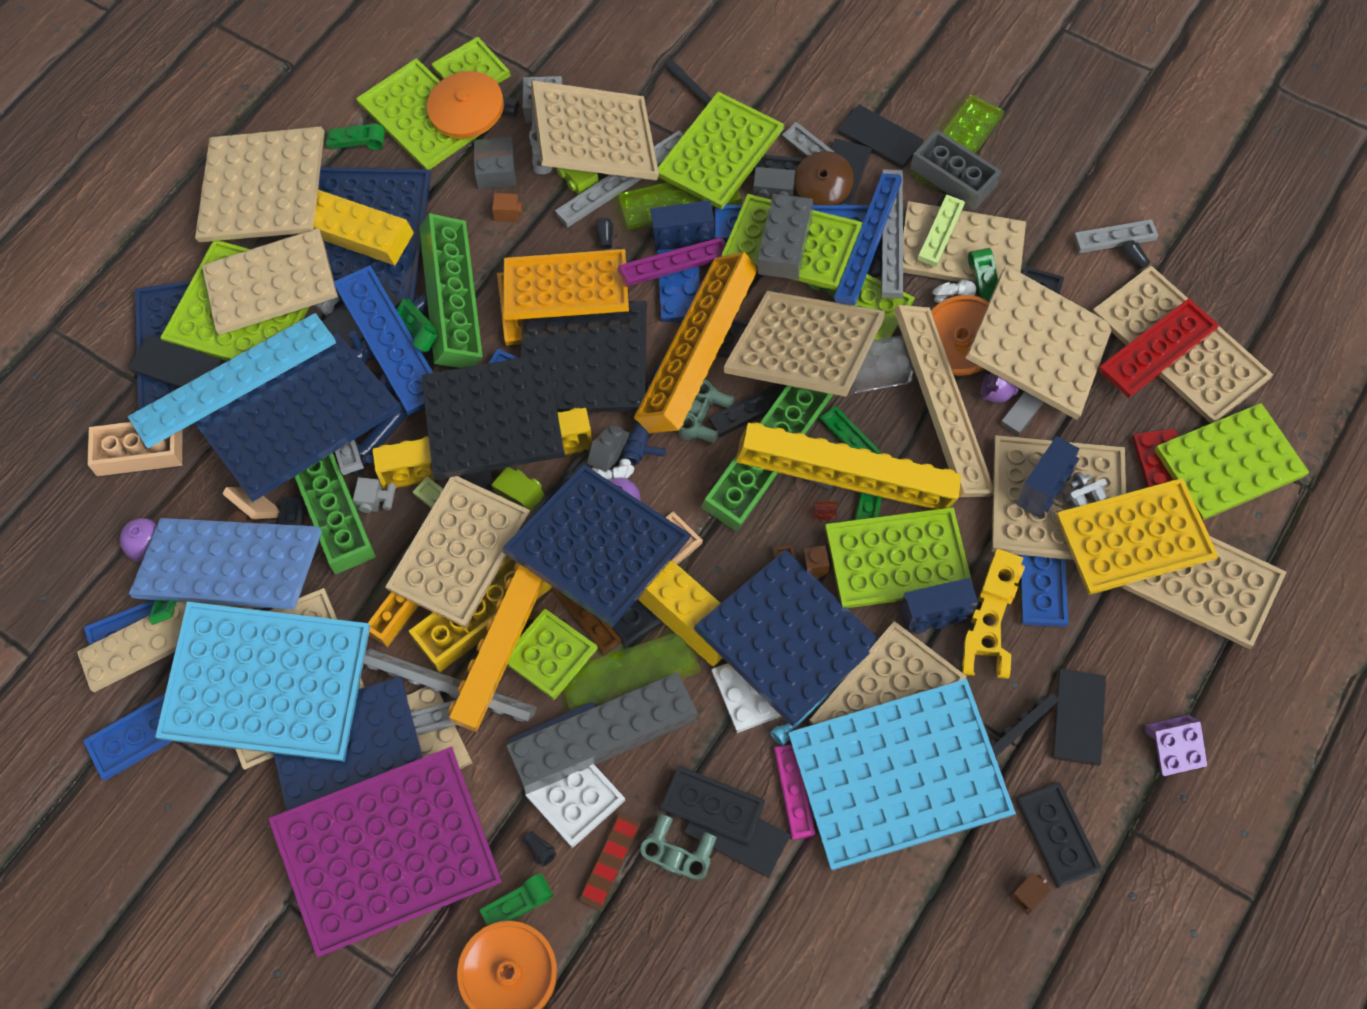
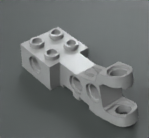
(529, 116)

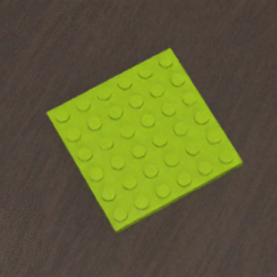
(194, 324)

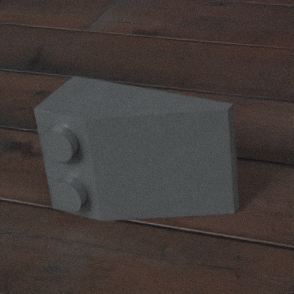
(494, 162)

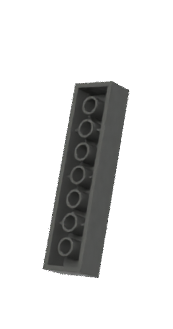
(601, 733)

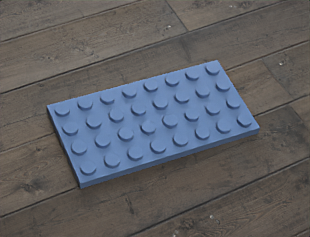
(226, 563)

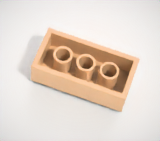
(121, 450)

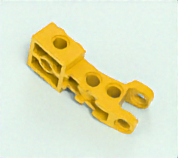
(994, 598)

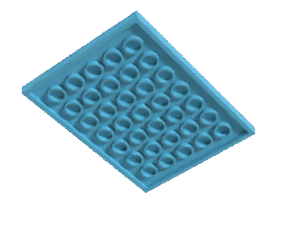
(264, 681)

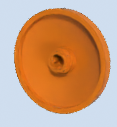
(465, 104)
(957, 325)
(507, 968)

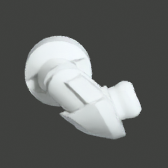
(945, 290)
(624, 470)

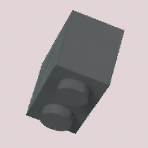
(773, 181)
(607, 447)

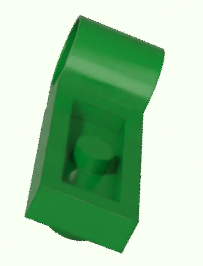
(369, 135)
(984, 270)
(418, 325)
(518, 902)

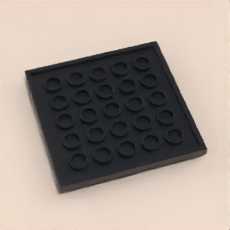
(593, 357)
(491, 416)

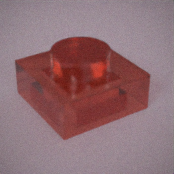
(825, 510)

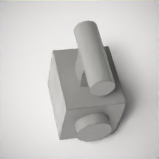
(370, 494)

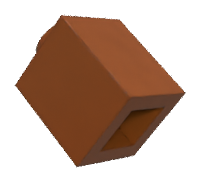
(506, 207)

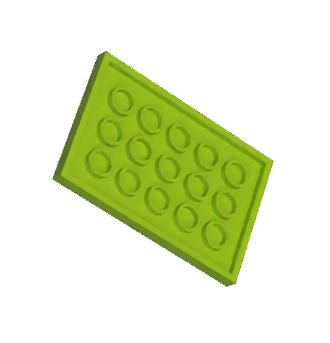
(401, 108)
(719, 150)
(827, 245)
(1232, 460)
(895, 555)

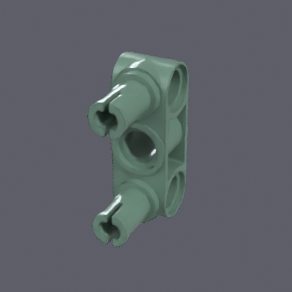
(698, 412)
(675, 858)

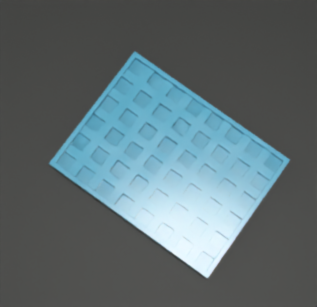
(900, 774)

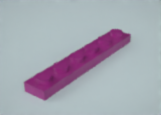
(671, 262)

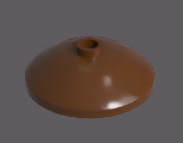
(824, 190)

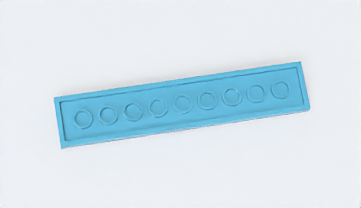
(231, 380)

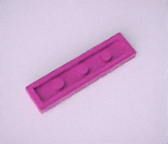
(794, 793)

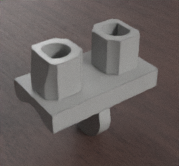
(1095, 490)

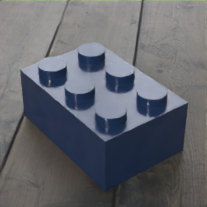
(682, 225)
(1049, 477)
(938, 606)

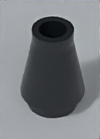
(604, 231)
(1134, 253)
(541, 851)

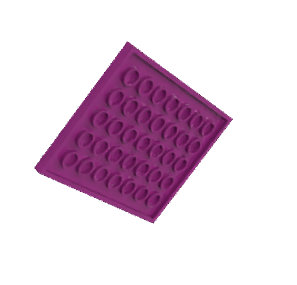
(384, 851)

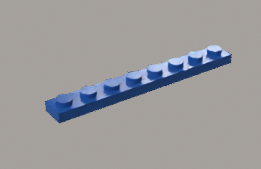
(868, 239)

